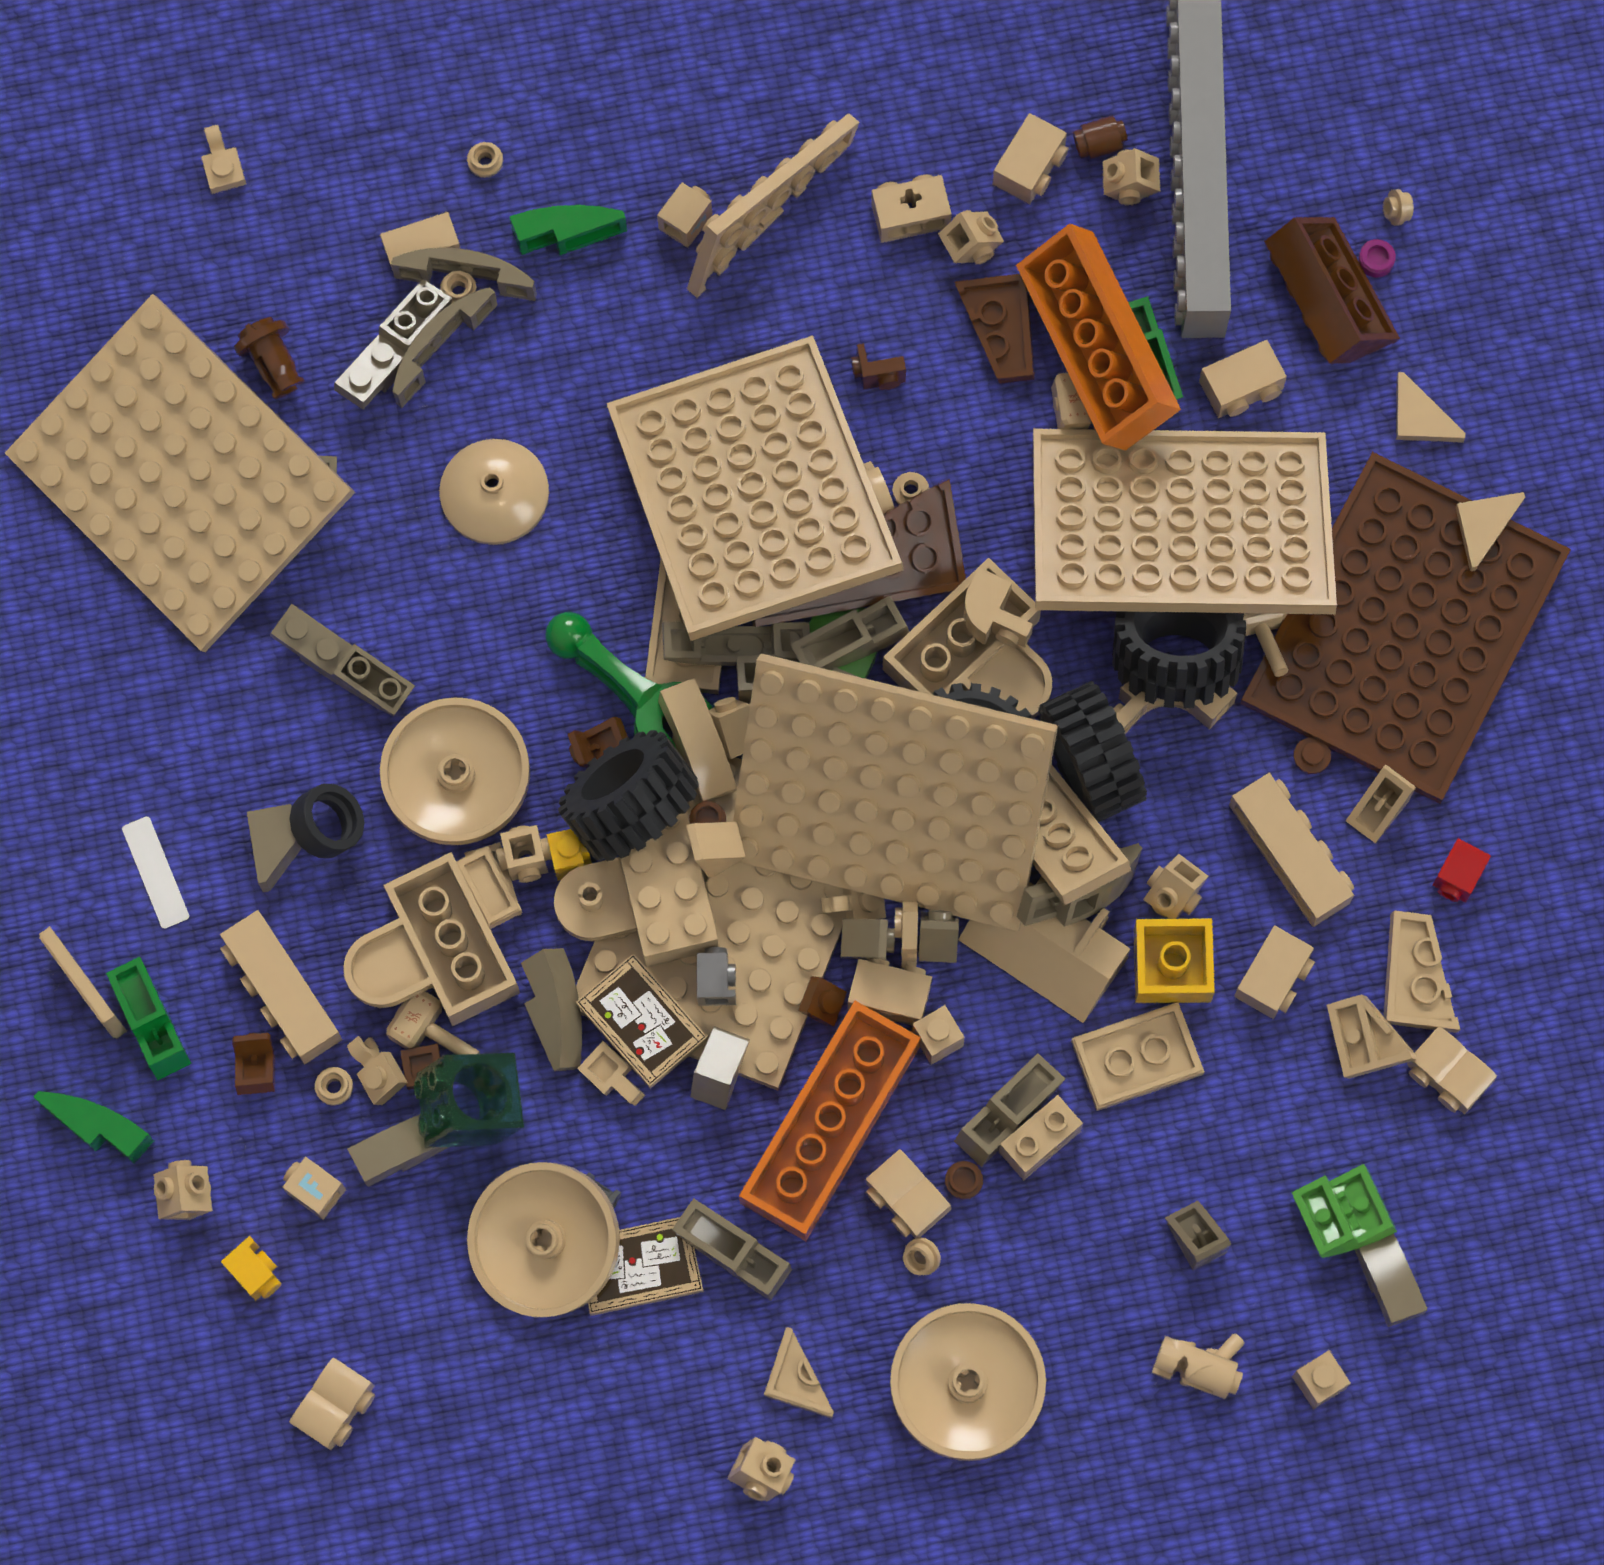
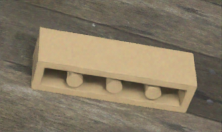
(1291, 849)
(281, 988)

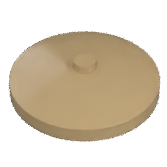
(455, 771)
(543, 1239)
(968, 1382)

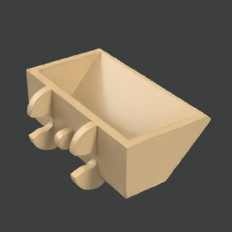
(1058, 962)

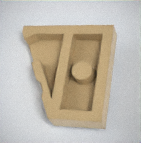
(1365, 1038)

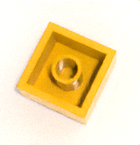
(1173, 960)

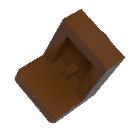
(882, 373)
(595, 740)
(254, 1063)

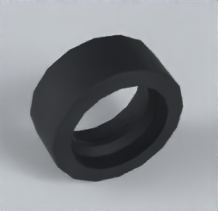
(347, 810)

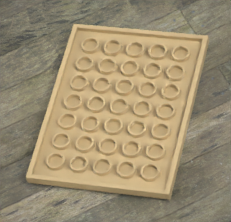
(179, 473)
(753, 488)
(1183, 523)
(891, 791)
(772, 937)

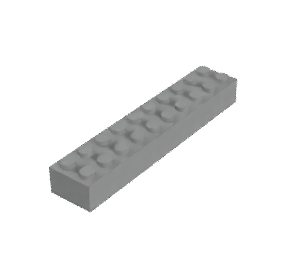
(1198, 168)

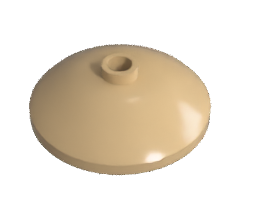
(498, 512)

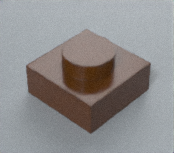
(822, 1001)
(416, 1060)

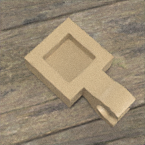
(222, 165)
(856, 905)
(608, 1071)
(380, 1073)

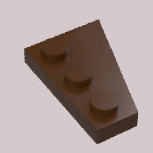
(1002, 322)

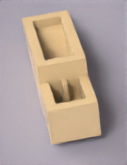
(697, 739)

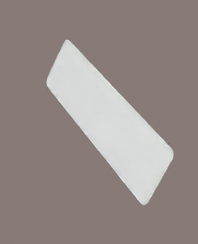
(155, 872)

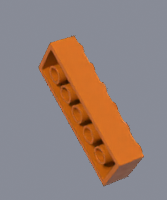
(1098, 337)
(830, 1120)

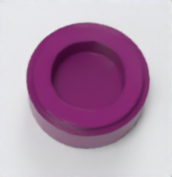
(1377, 258)

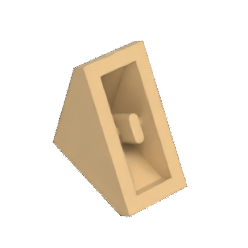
(1381, 804)
(716, 846)

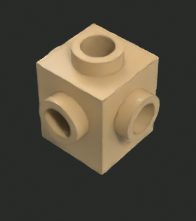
(1131, 176)
(971, 237)
(519, 842)
(1175, 888)
(182, 1191)
(762, 1469)

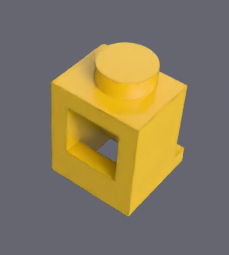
(567, 852)
(252, 1270)

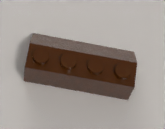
(1330, 289)

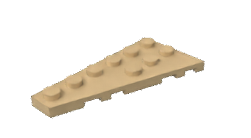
(752, 214)

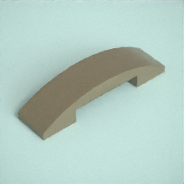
(420, 264)
(469, 309)
(726, 645)

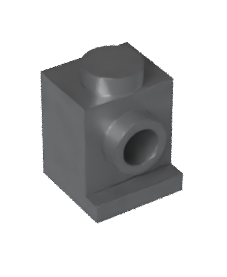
(715, 977)

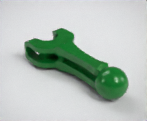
(572, 637)

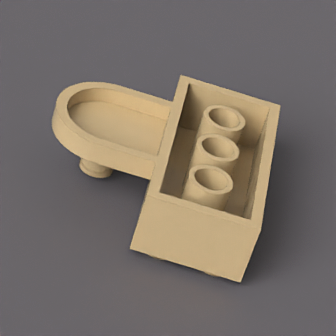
(946, 653)
(647, 892)
(433, 944)

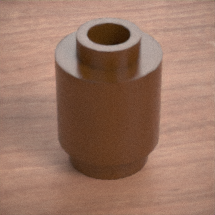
(1100, 137)

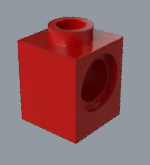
(1461, 871)

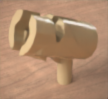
(1201, 1369)

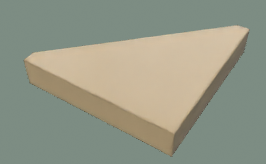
(1420, 417)
(1483, 523)
(794, 1379)

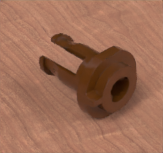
(265, 346)

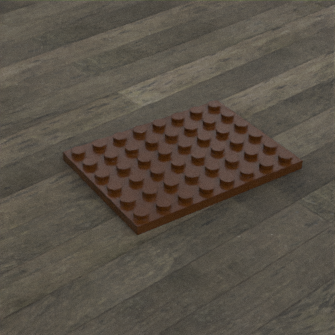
(1413, 633)

